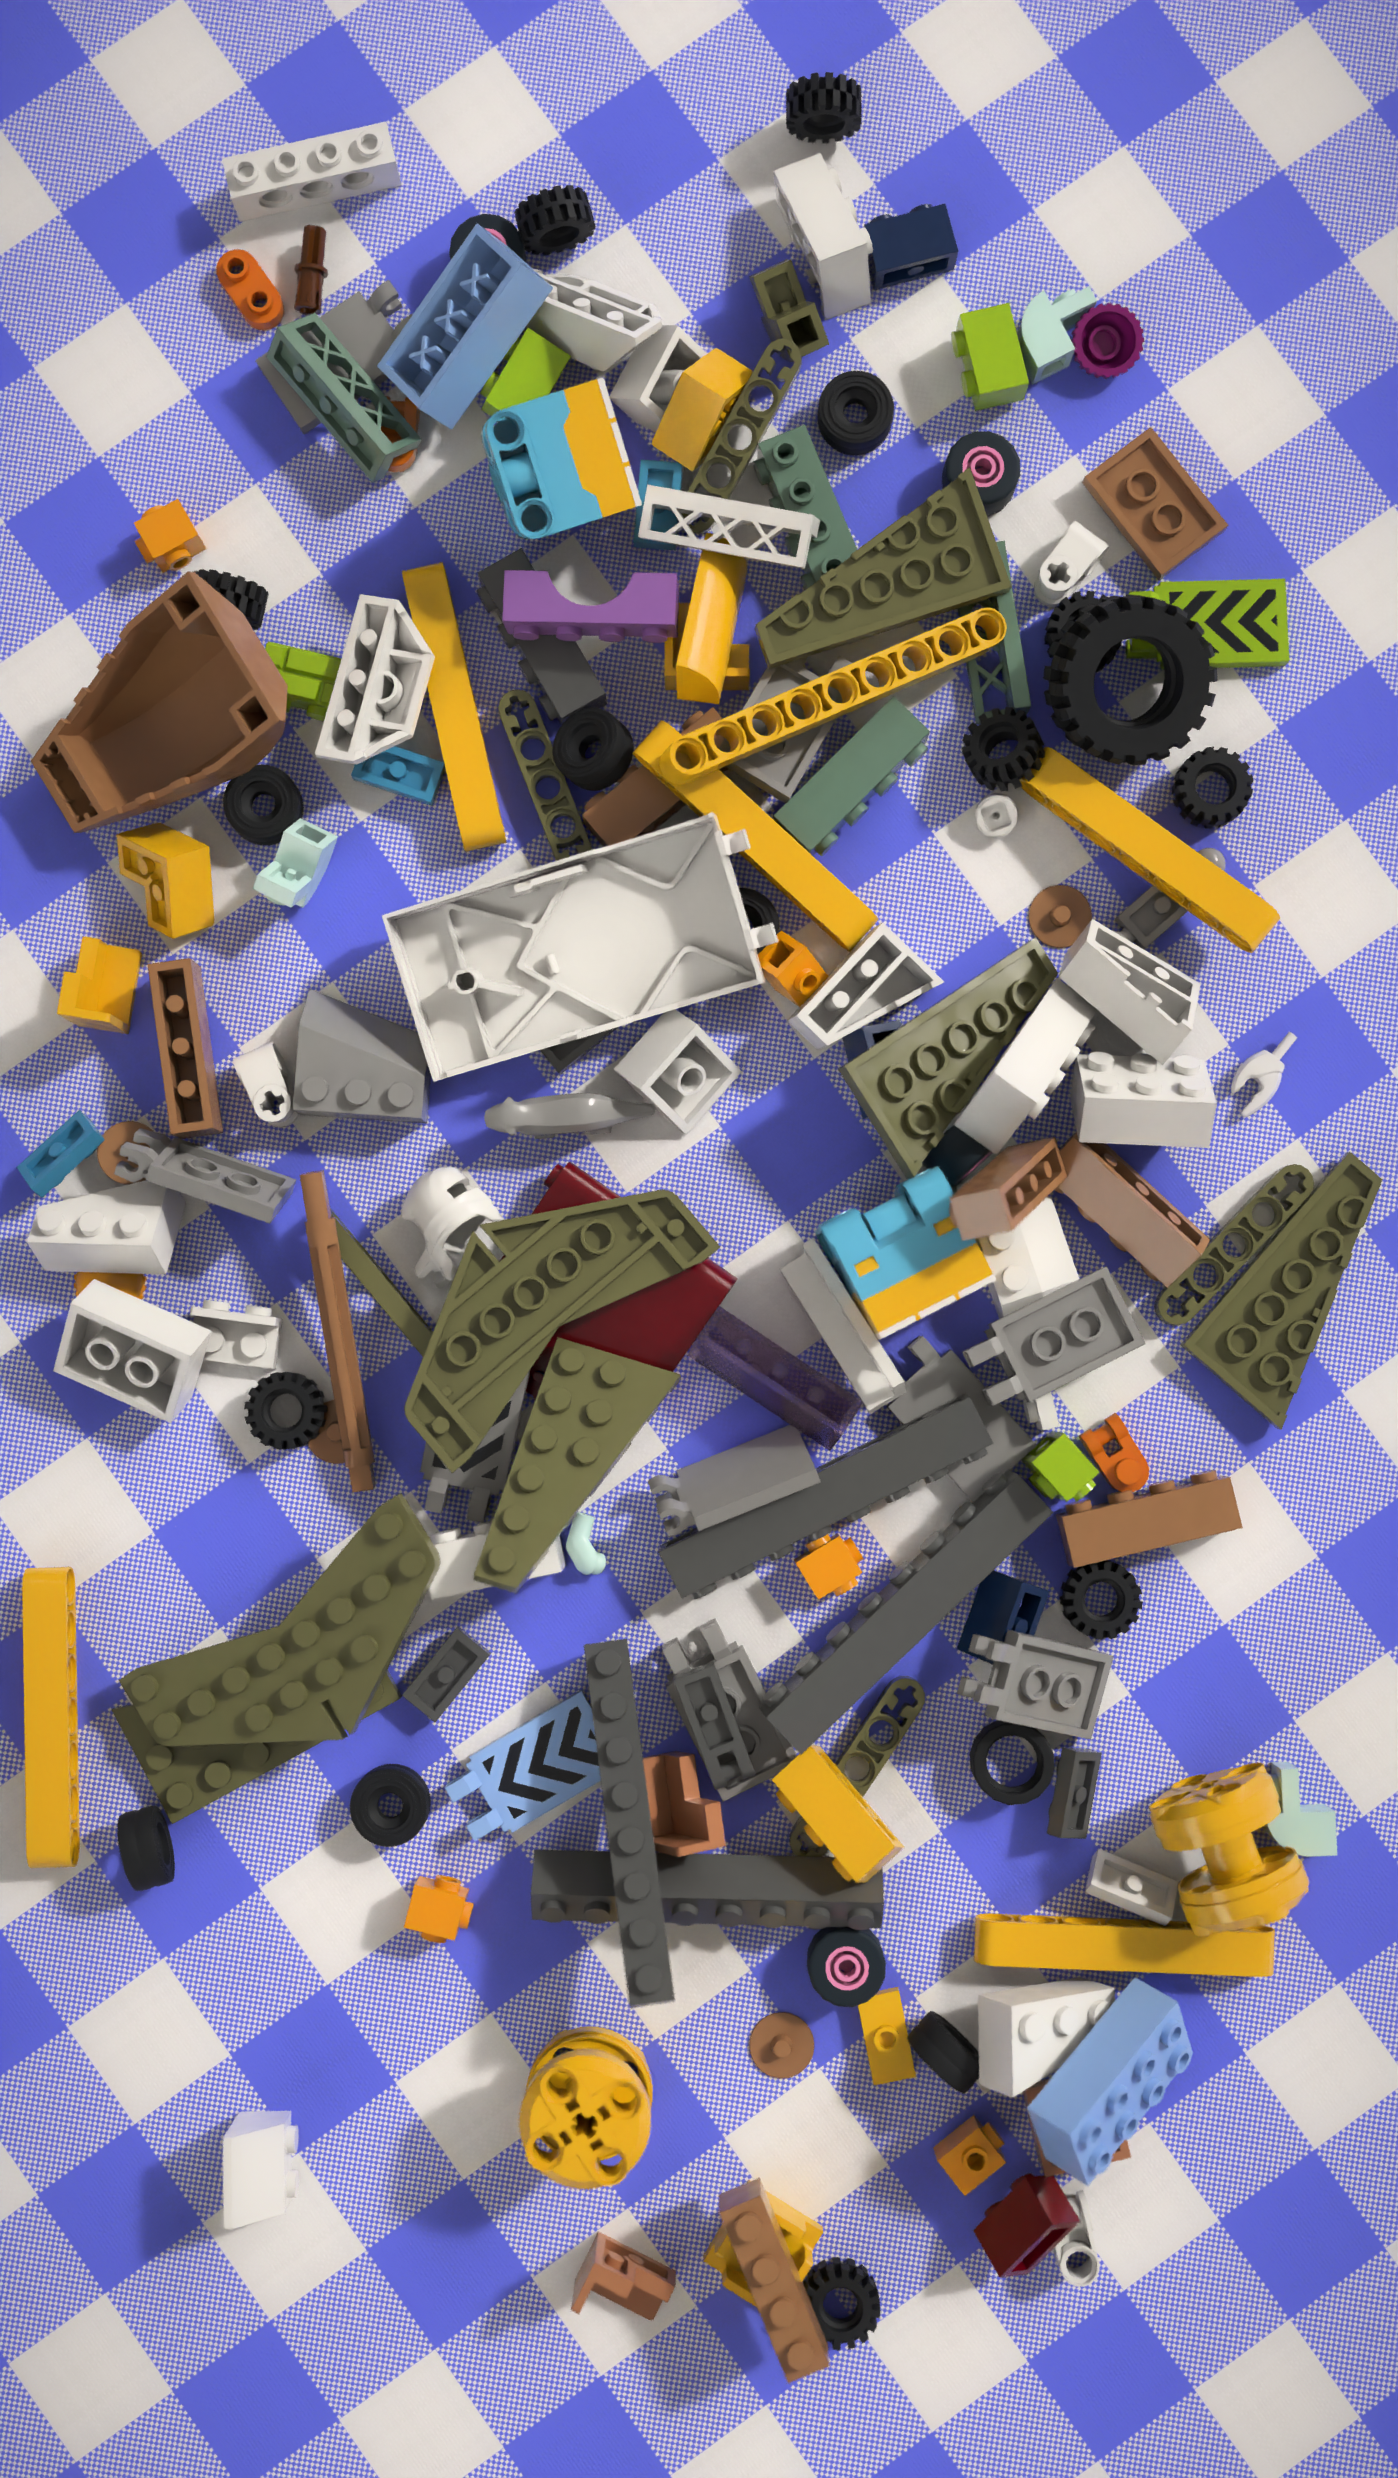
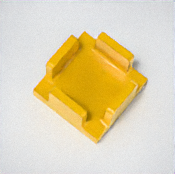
(799, 2233)

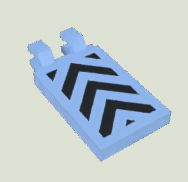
(532, 1767)

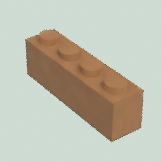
(640, 799)
(185, 1048)
(1007, 1189)
(1130, 1210)
(1148, 1520)
(773, 2280)

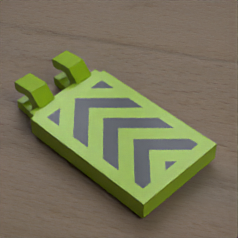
(1239, 619)

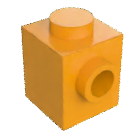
(168, 536)
(797, 973)
(830, 1565)
(438, 1908)
(970, 2154)

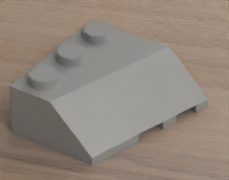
(358, 1065)

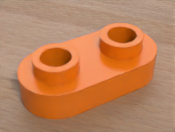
(248, 287)

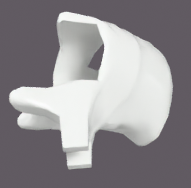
(446, 1213)

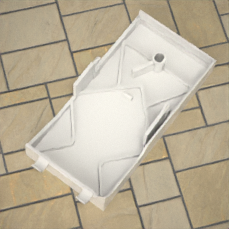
(577, 946)

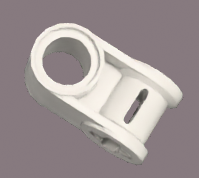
(1070, 561)
(264, 1079)
(1079, 2240)

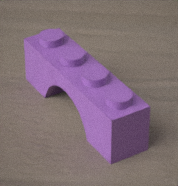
(642, 609)

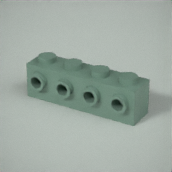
(801, 485)
(853, 776)

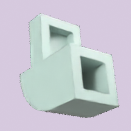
(1043, 331)
(297, 865)
(1303, 1827)

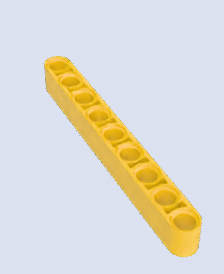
(820, 708)

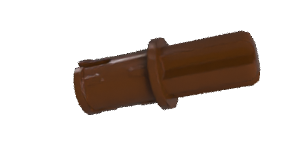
(311, 271)

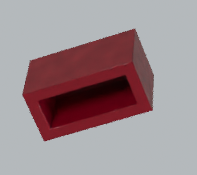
(1026, 2225)

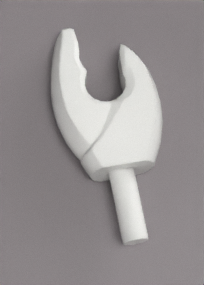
(1267, 1072)

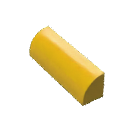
(710, 626)

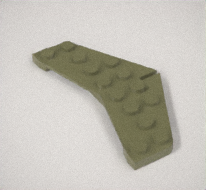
(509, 1310)
(324, 1650)

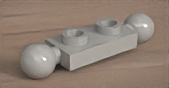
(1155, 911)

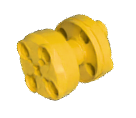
(1239, 1882)
(587, 2108)

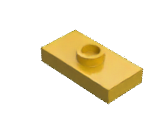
(886, 2037)

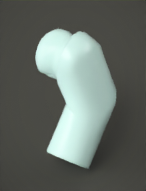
(580, 1549)

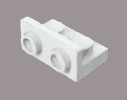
(240, 1337)

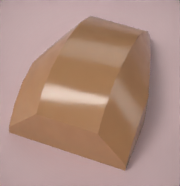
(168, 713)

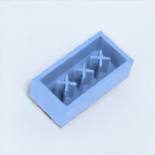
(464, 327)
(1111, 2081)

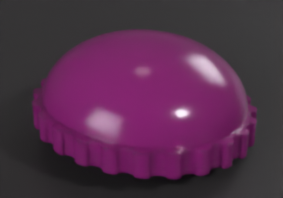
(1107, 340)

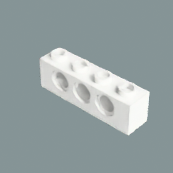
(311, 171)

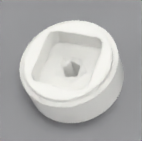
(996, 815)

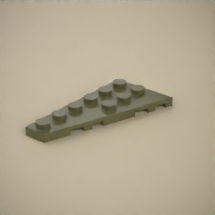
(907, 573)
(936, 1061)
(1277, 1307)
(573, 1439)
(199, 1774)

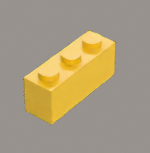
(836, 1815)

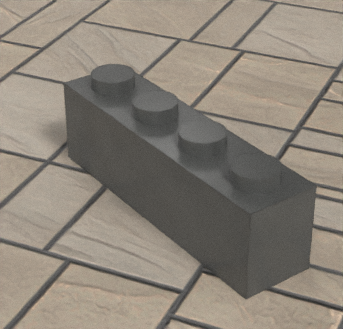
(551, 662)

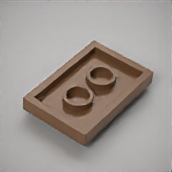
(1154, 503)

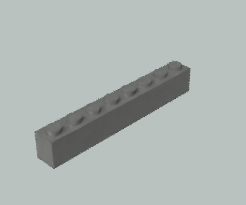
(846, 1490)
(904, 1610)
(629, 1824)
(711, 1890)

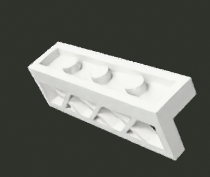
(731, 511)
(843, 1328)

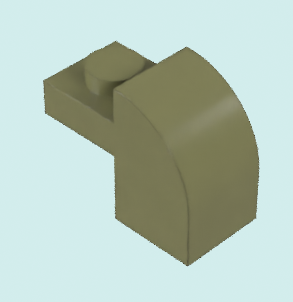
(786, 309)

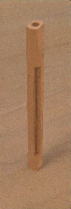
(338, 1332)

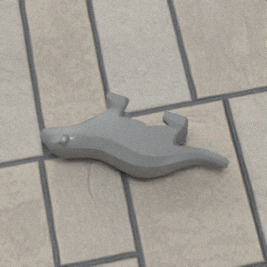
(563, 1114)

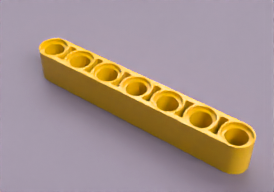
(455, 709)
(772, 848)
(1151, 851)
(50, 1717)
(1120, 1945)

